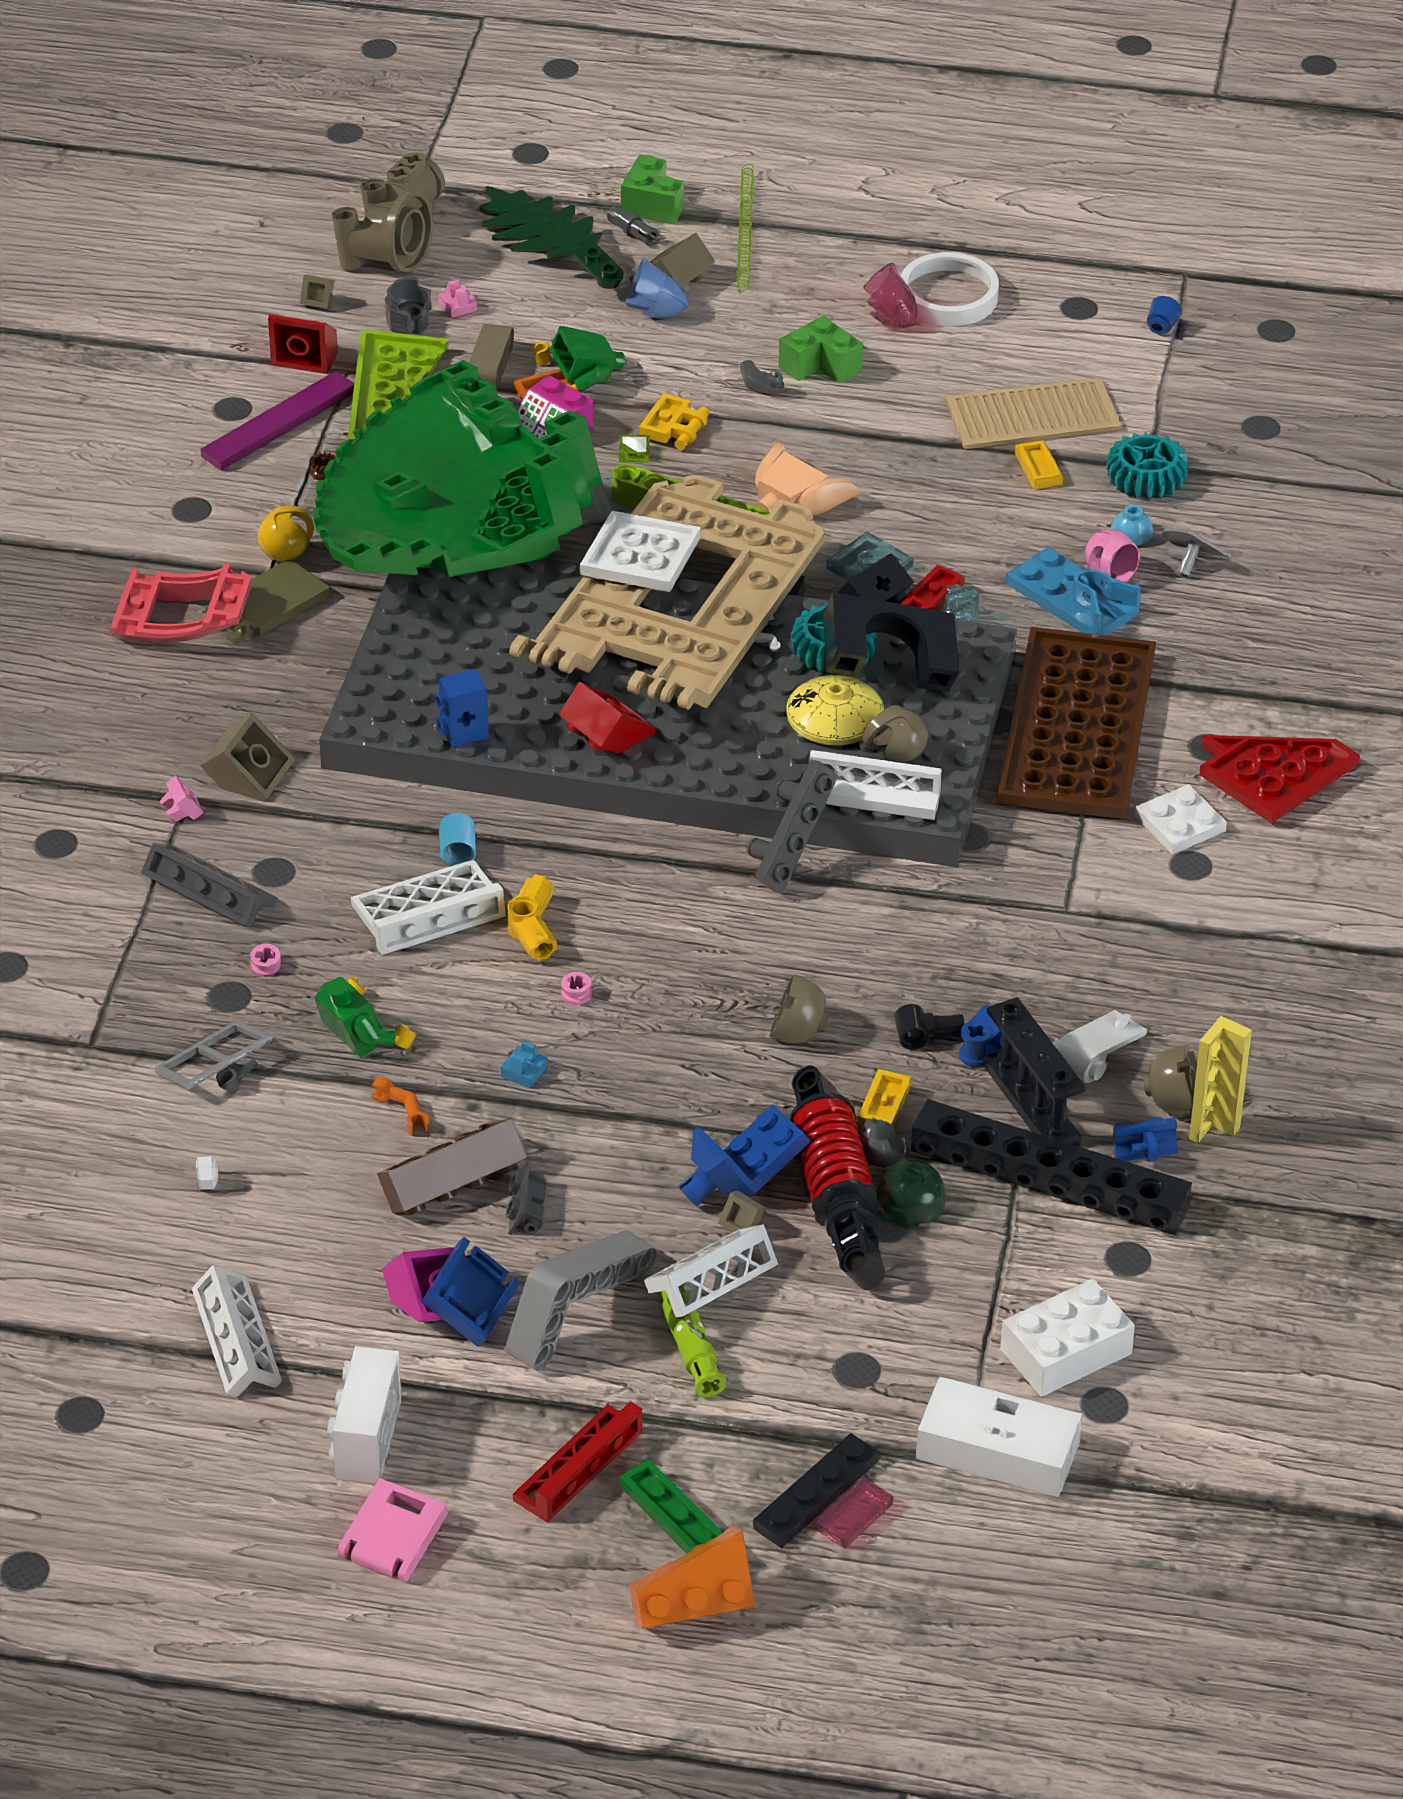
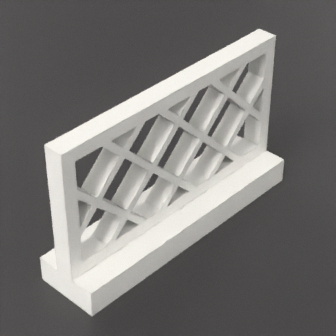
(426, 920)

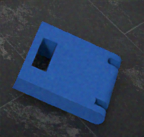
(474, 1289)

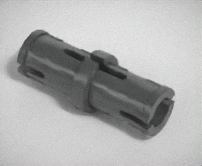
(632, 225)

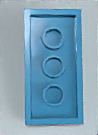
(1076, 593)

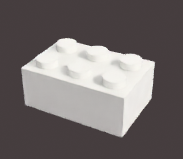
(1067, 1337)
(365, 1414)

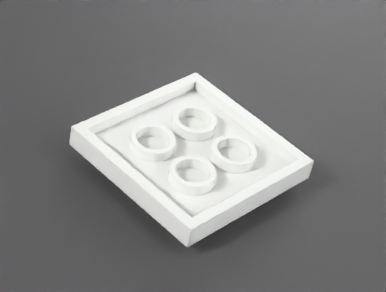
(640, 551)

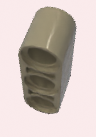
(493, 351)

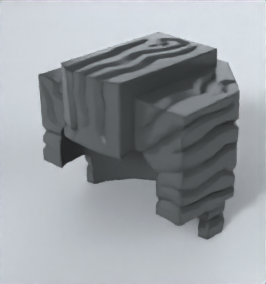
(407, 306)

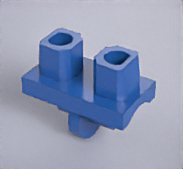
(1145, 1139)

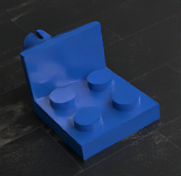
(747, 1160)

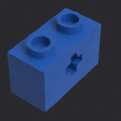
(462, 708)

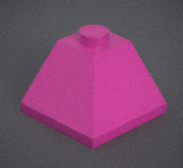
(410, 1278)

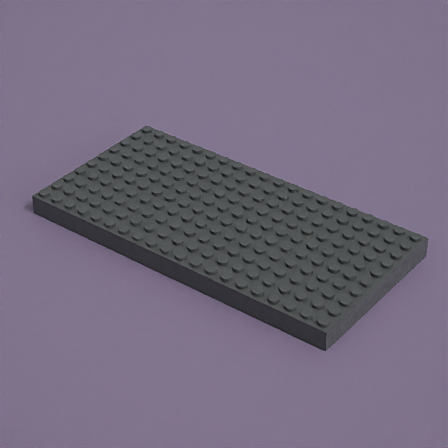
(700, 764)

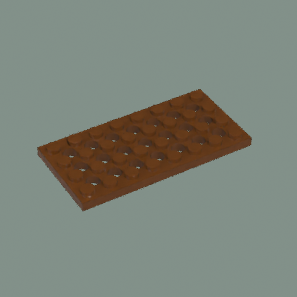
(1095, 712)

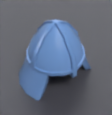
(655, 292)

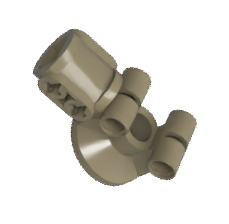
(396, 217)

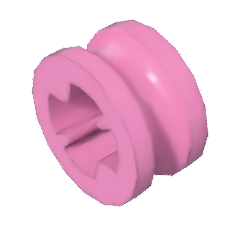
(264, 951)
(576, 996)

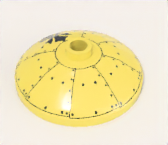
(833, 709)

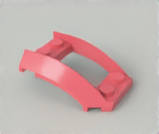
(223, 586)

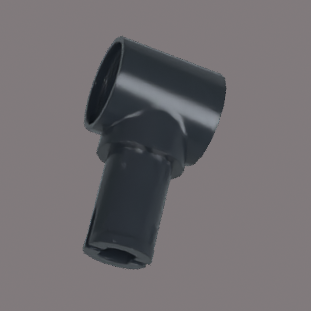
(917, 1027)

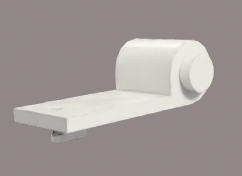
(1089, 1045)

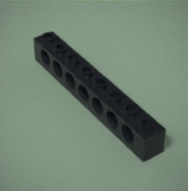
(1051, 1166)

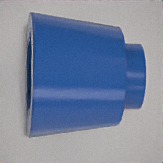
(1163, 314)

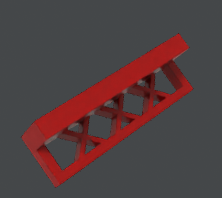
(583, 1465)

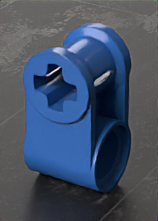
(980, 1039)

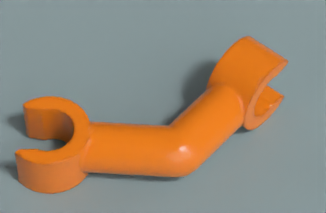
(386, 1090)

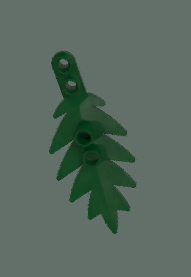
(550, 232)

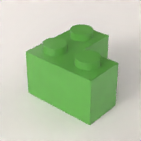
(651, 192)
(820, 347)

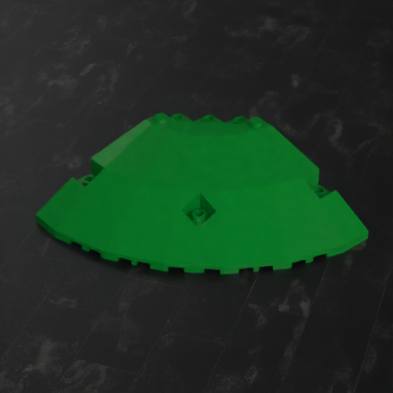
(454, 482)

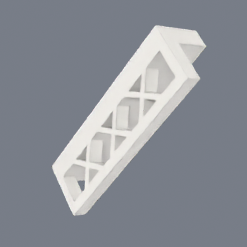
(876, 792)
(707, 1260)
(229, 1330)

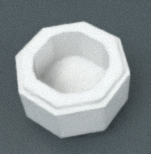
(206, 1172)

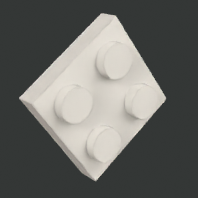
(1180, 819)

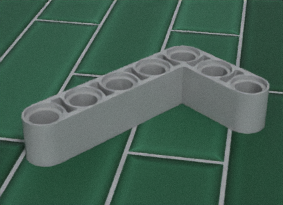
(568, 1279)

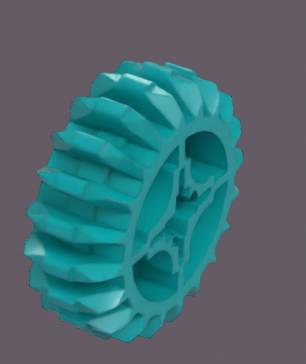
(1147, 465)
(809, 639)

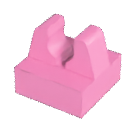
(457, 300)
(180, 801)

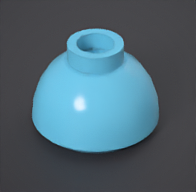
(1134, 524)

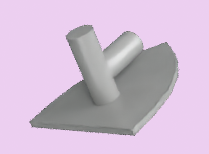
(1193, 543)

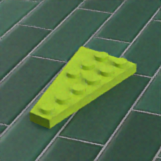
(388, 368)

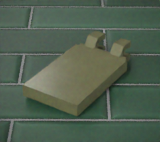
(277, 598)

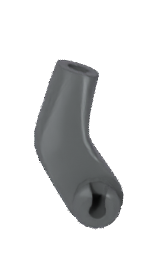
(759, 381)

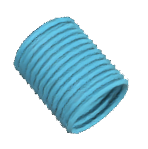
(457, 839)

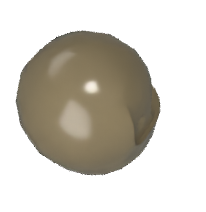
(903, 738)

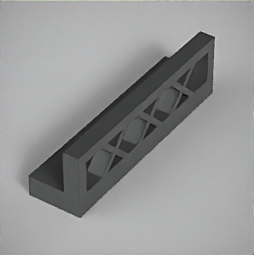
(206, 883)

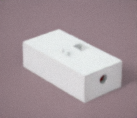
(998, 1436)

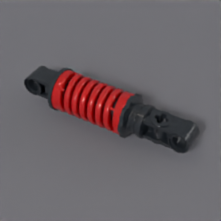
(838, 1175)

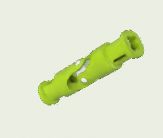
(694, 1347)

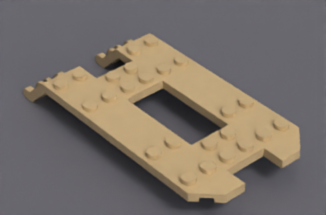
(698, 654)

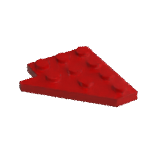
(1274, 772)

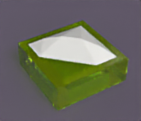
(634, 448)

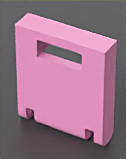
(390, 1534)

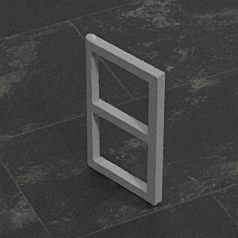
(203, 1048)

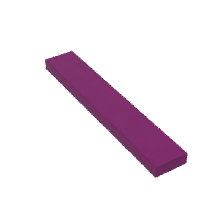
(277, 420)

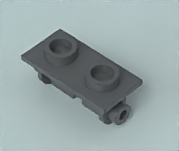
(526, 1189)

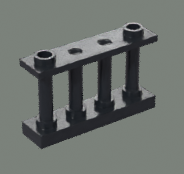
(1033, 1073)

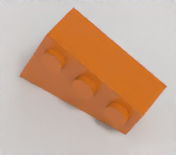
(697, 1585)

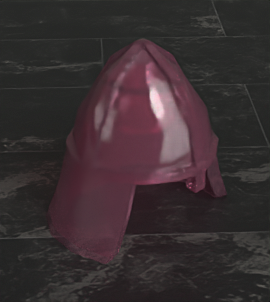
(891, 298)

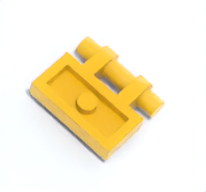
(666, 419)

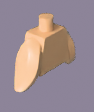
(795, 481)

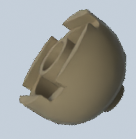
(800, 1012)
(1173, 1080)

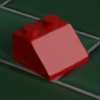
(302, 344)
(604, 720)

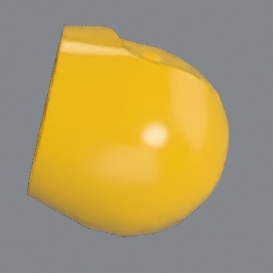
(282, 537)

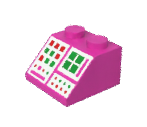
(550, 399)

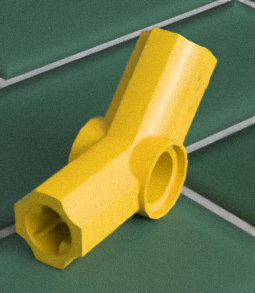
(526, 921)

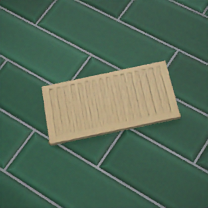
(1032, 413)

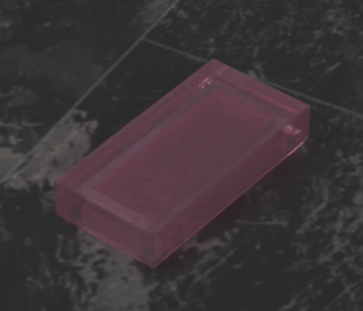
(854, 1513)

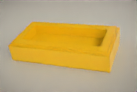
(1038, 464)

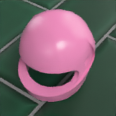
(1113, 554)

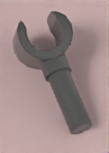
(233, 1076)

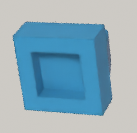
(524, 1065)

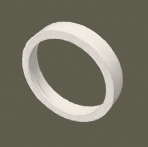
(954, 315)

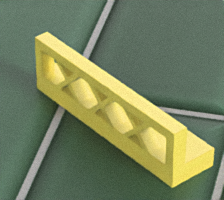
(1220, 1079)

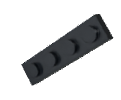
(816, 1490)

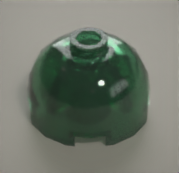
(911, 1194)

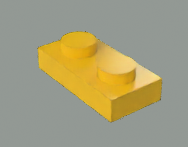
(885, 1097)

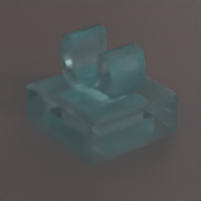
(962, 602)

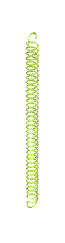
(740, 227)

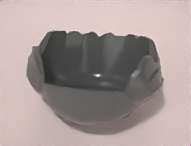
(881, 1142)

